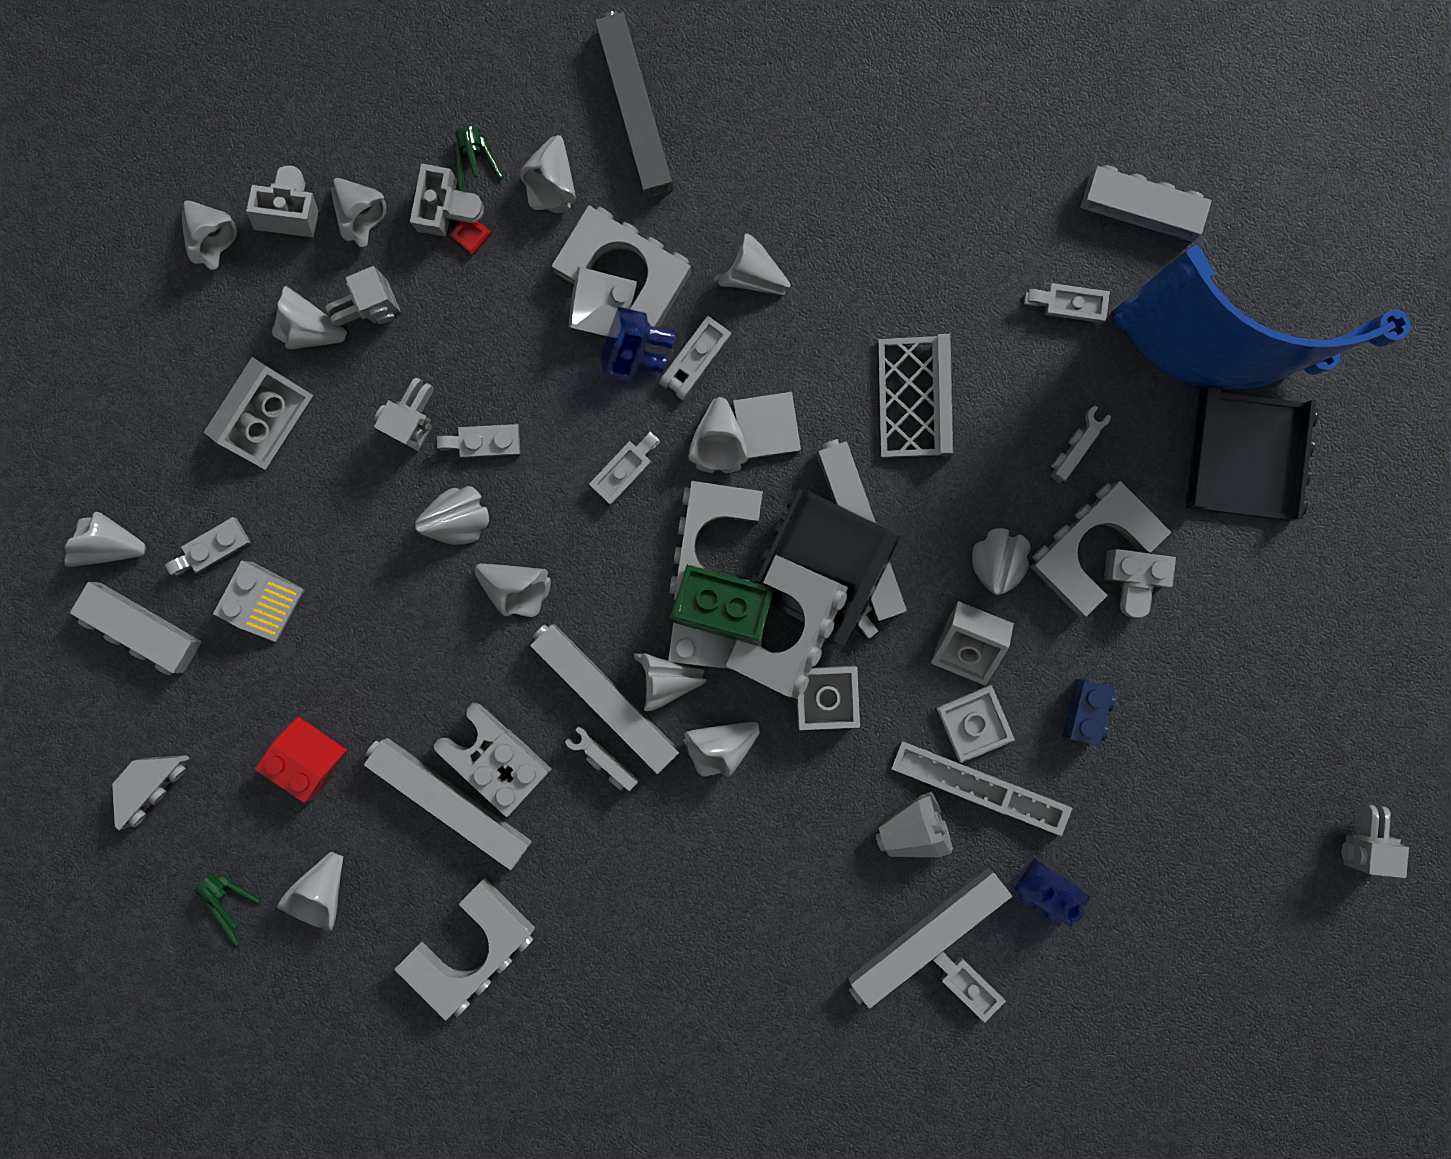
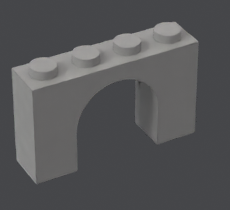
(599, 234)
(705, 504)
(1059, 562)
(820, 601)
(449, 988)

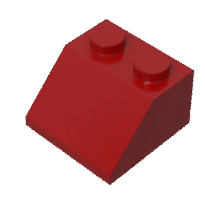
(301, 760)

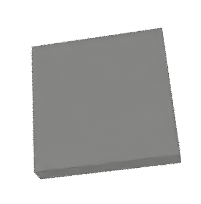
(768, 424)
(975, 724)

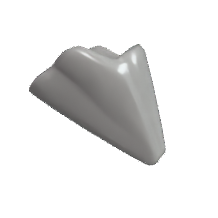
(549, 177)
(357, 209)
(206, 233)
(754, 270)
(303, 324)
(718, 440)
(454, 517)
(101, 541)
(1001, 560)
(514, 588)
(667, 680)
(720, 747)
(316, 894)

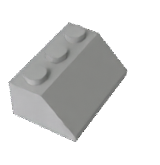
(258, 413)

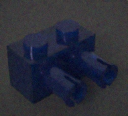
(626, 345)
(1052, 893)

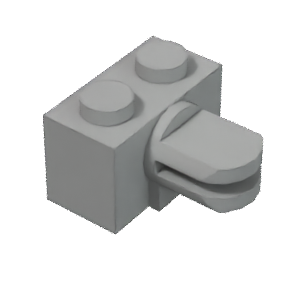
(439, 202)
(284, 205)
(369, 298)
(404, 419)
(1138, 576)
(1373, 848)

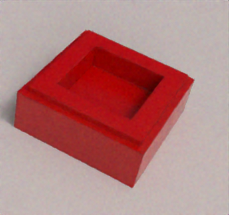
(470, 236)

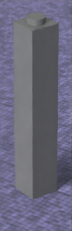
(634, 104)

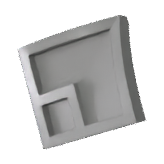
(597, 299)

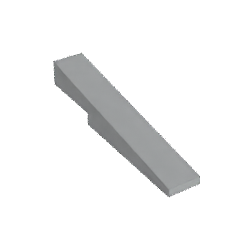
(982, 788)

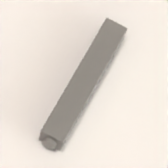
(849, 493)
(604, 697)
(447, 802)
(928, 938)

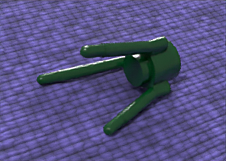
(469, 145)
(212, 892)

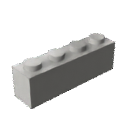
(1146, 203)
(135, 627)

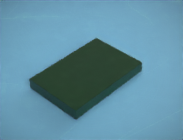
(722, 605)

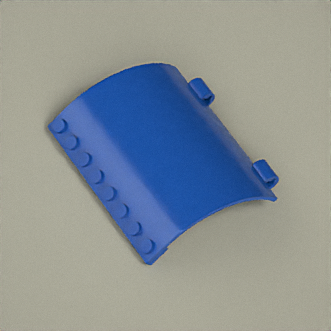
(1207, 342)

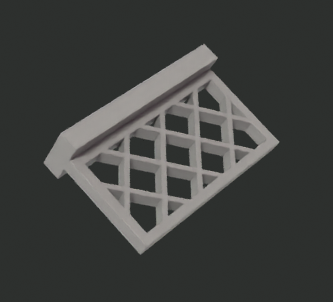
(941, 393)

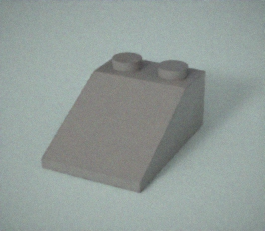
(700, 647)

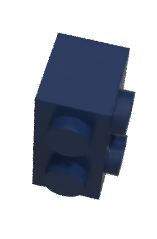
(1089, 712)

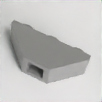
(143, 785)

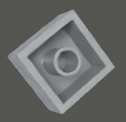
(829, 699)

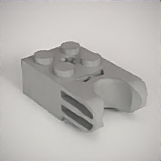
(484, 761)

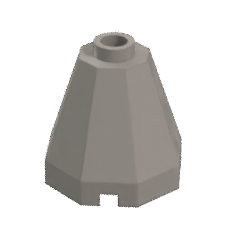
(916, 831)

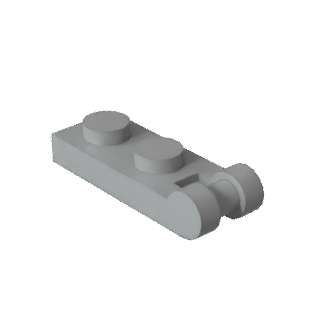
(696, 357)

